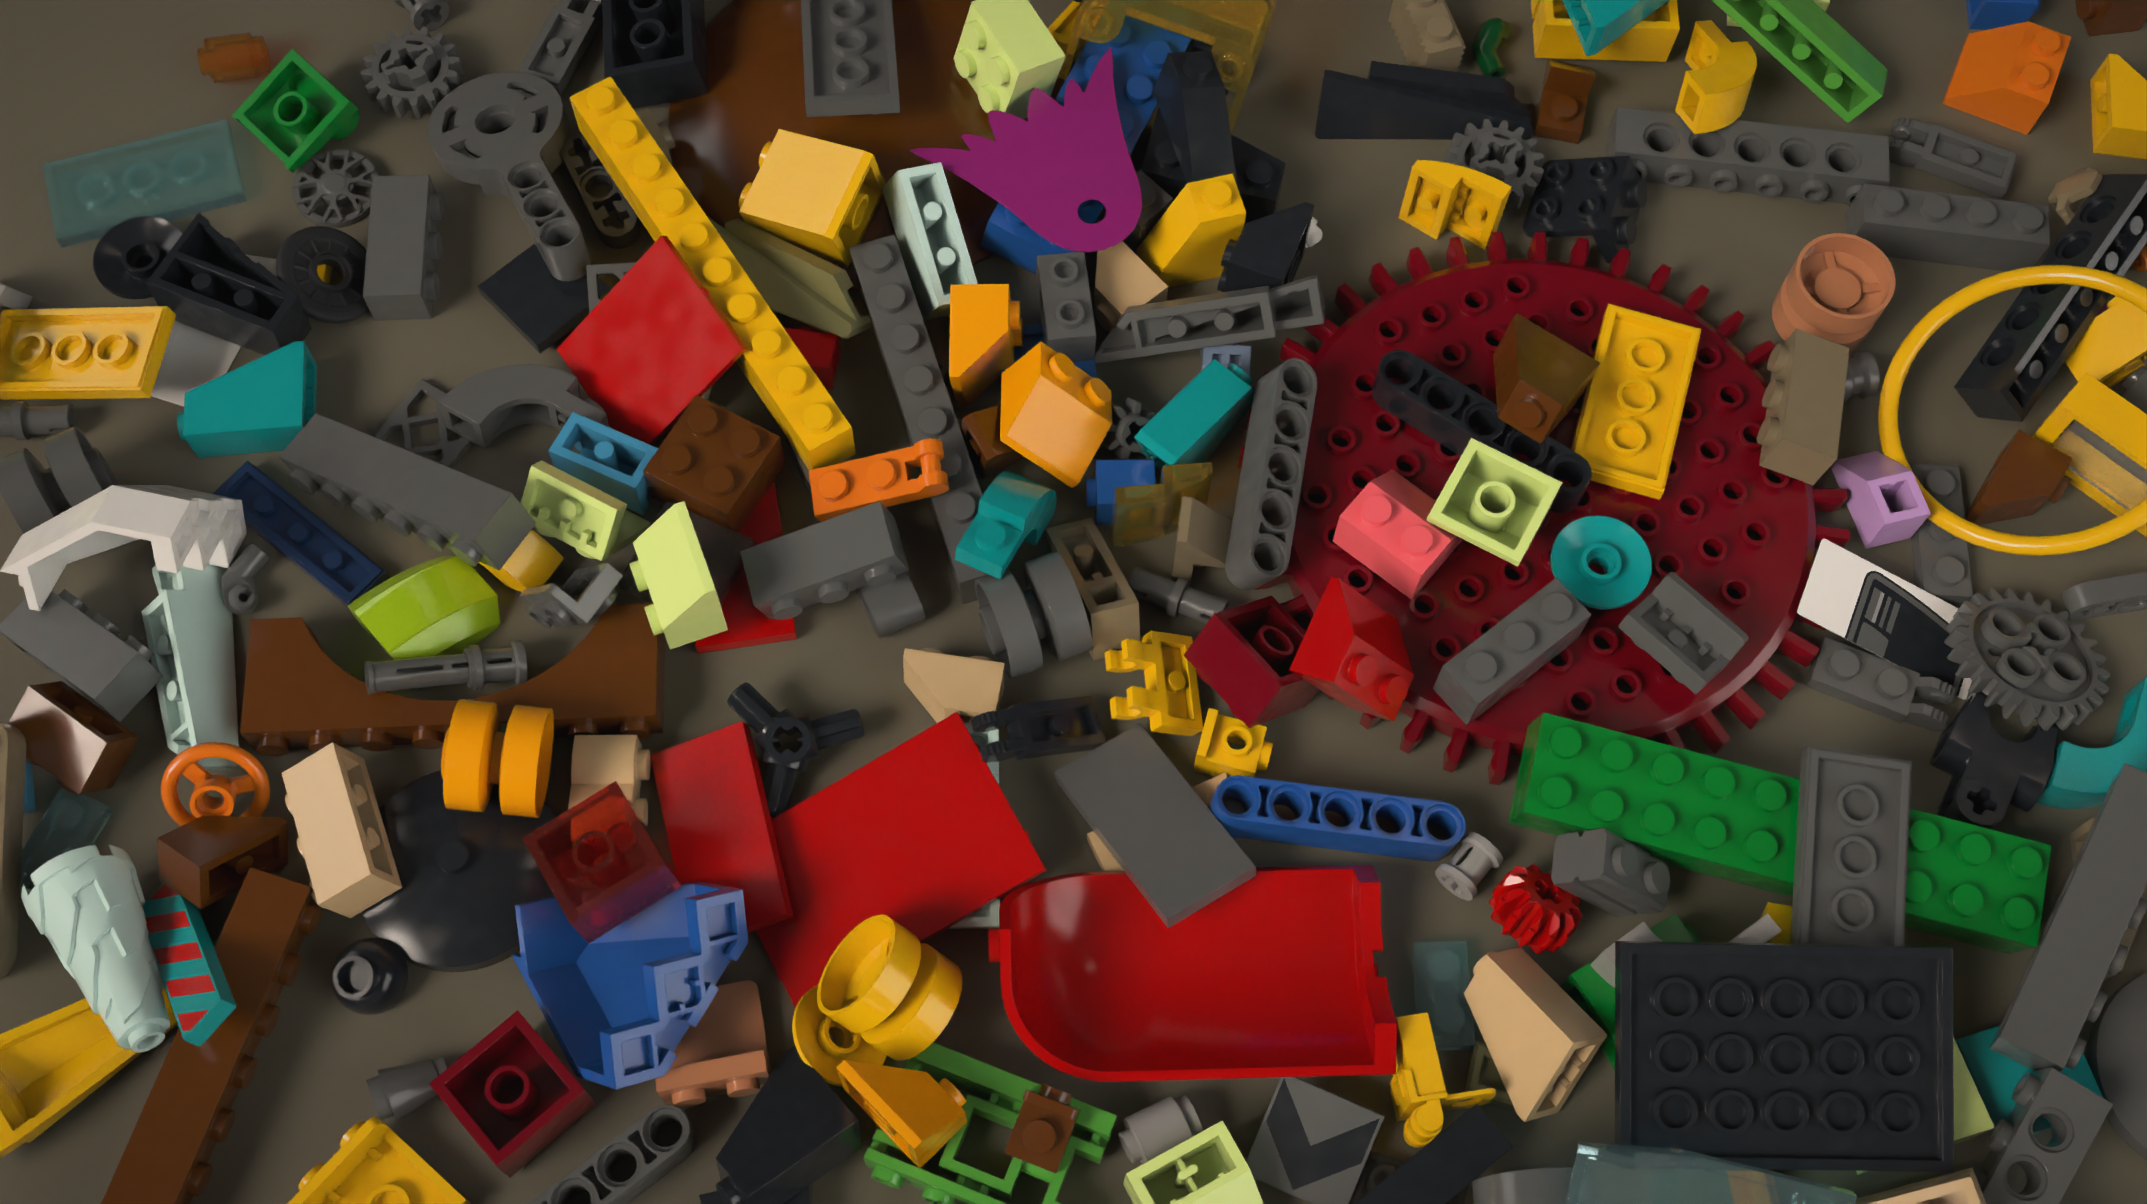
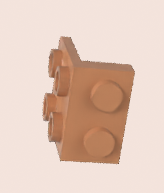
(722, 1052)

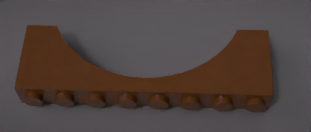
(307, 701)

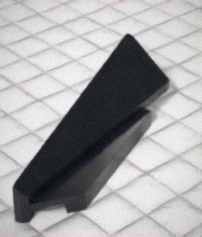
(1415, 104)

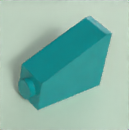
(1605, 20)
(252, 406)
(1197, 417)

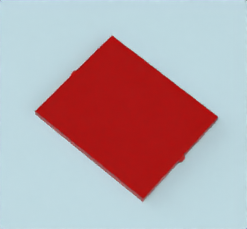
(651, 345)

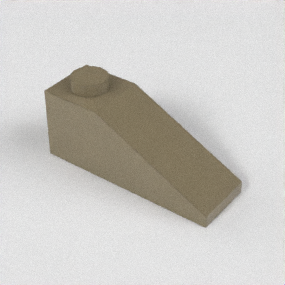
(1101, 584)

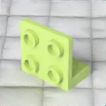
(579, 513)

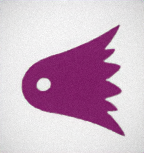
(1056, 163)

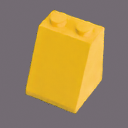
(813, 194)

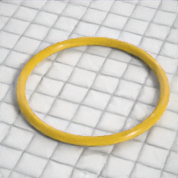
(1909, 349)

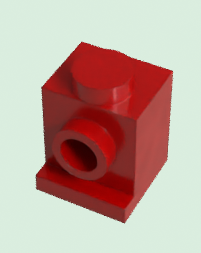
(820, 351)

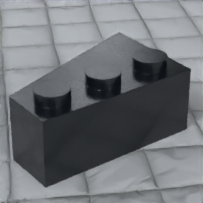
(226, 292)

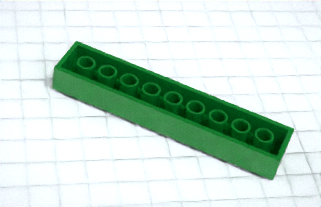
(1744, 829)

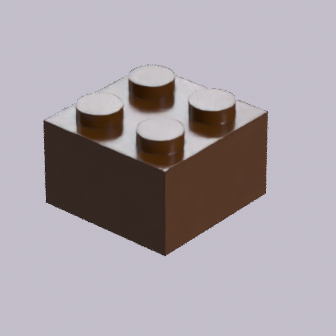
(715, 464)

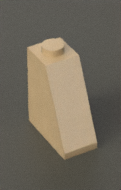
(1531, 1030)

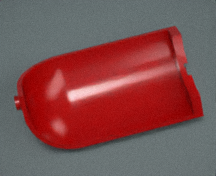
(1241, 989)

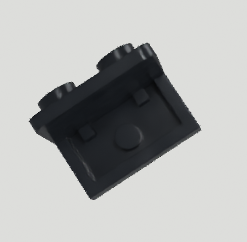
(1588, 199)

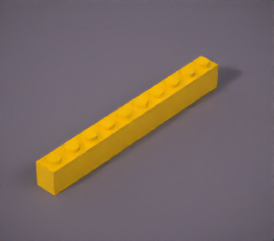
(669, 209)

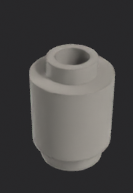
(1159, 1128)

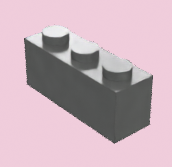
(403, 247)
(824, 561)
(1511, 651)
(83, 652)

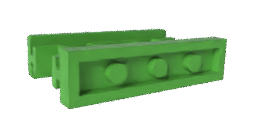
(1004, 1104)

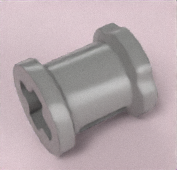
(1469, 866)

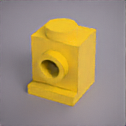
(1217, 757)

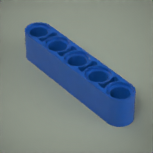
(1357, 809)

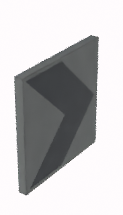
(1313, 1142)

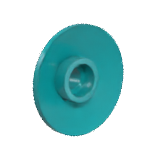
(1606, 544)

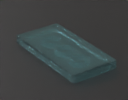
(148, 177)

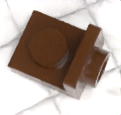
(1043, 1127)

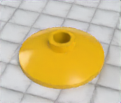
(815, 1046)

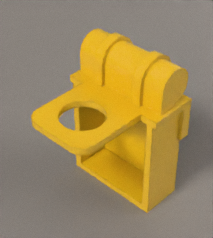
(1418, 1085)

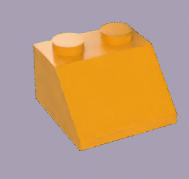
(982, 337)
(1054, 413)

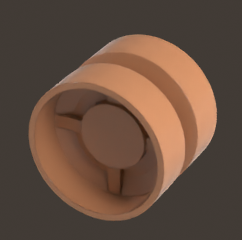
(1835, 290)

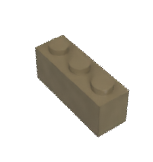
(1803, 406)

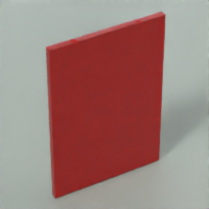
(899, 838)

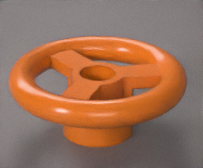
(200, 802)

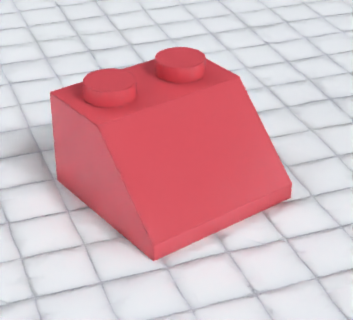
(1391, 535)

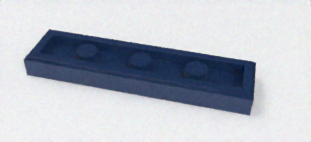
(302, 535)

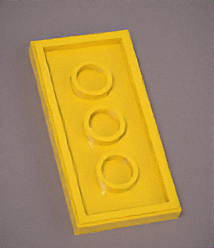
(82, 352)
(1635, 400)

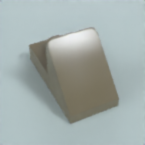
(1200, 539)

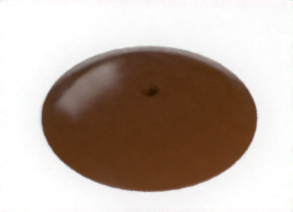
(760, 88)

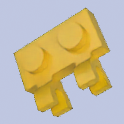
(1170, 681)

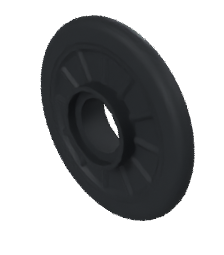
(298, 270)

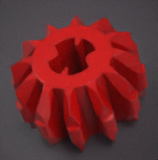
(1535, 909)

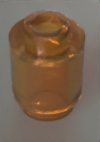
(233, 57)

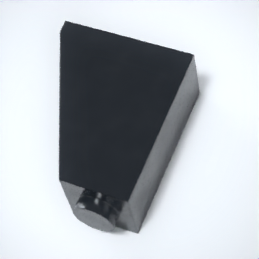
(786, 1137)

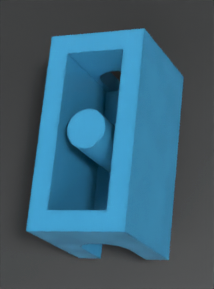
(605, 461)

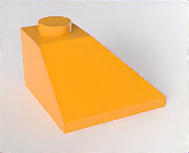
(906, 1106)

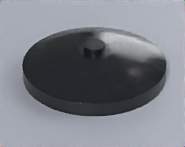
(456, 879)

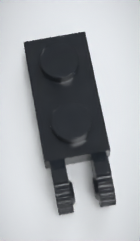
(1042, 729)

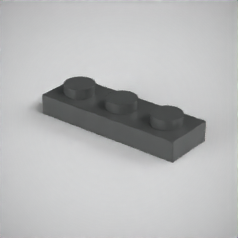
(1938, 556)

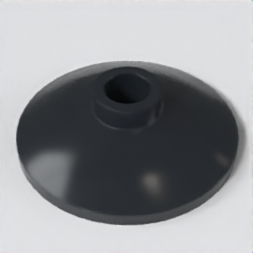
(127, 249)

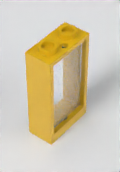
(2104, 445)

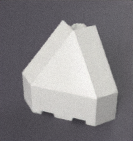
(179, 522)

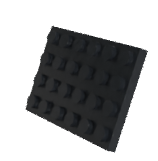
(1787, 1053)

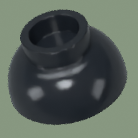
(369, 976)

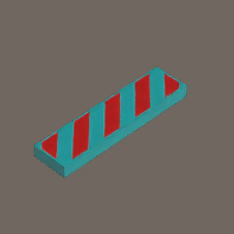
(187, 965)

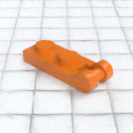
(880, 478)

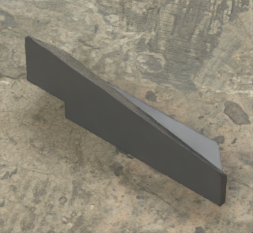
(1213, 320)

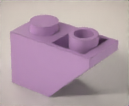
(1881, 498)

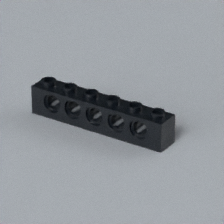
(2052, 318)

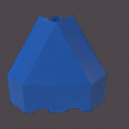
(636, 988)

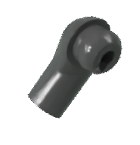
(239, 582)

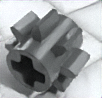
(1126, 423)

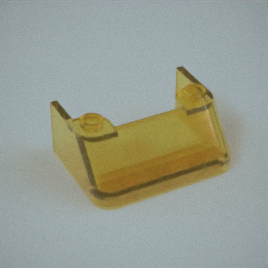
(1231, 26)

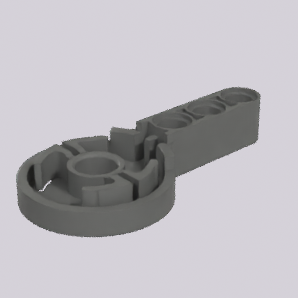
(514, 160)

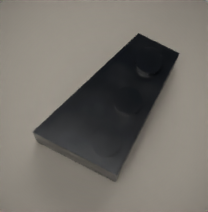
(1257, 172)

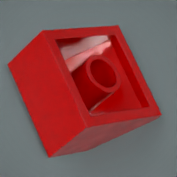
(1355, 653)

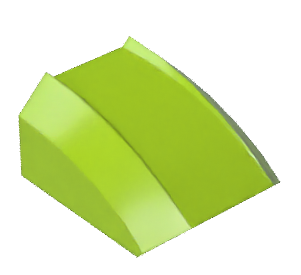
(429, 609)

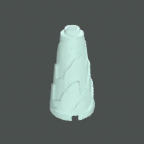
(99, 931)

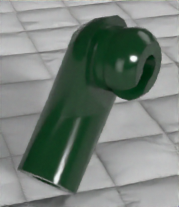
(1486, 43)

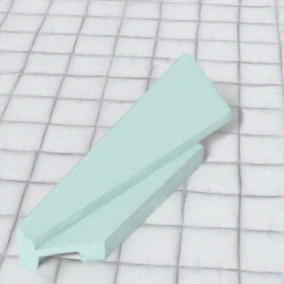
(194, 652)

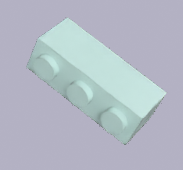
(928, 236)

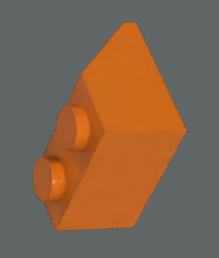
(2007, 74)

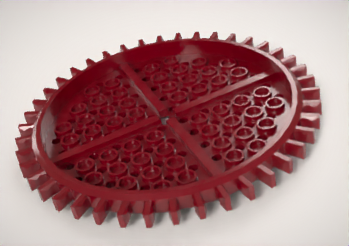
(1764, 572)

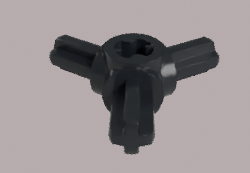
(770, 723)

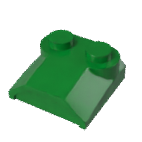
(297, 111)

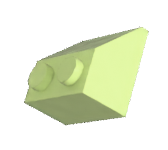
(1494, 502)
(677, 579)

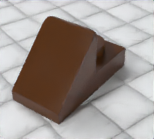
(1563, 101)

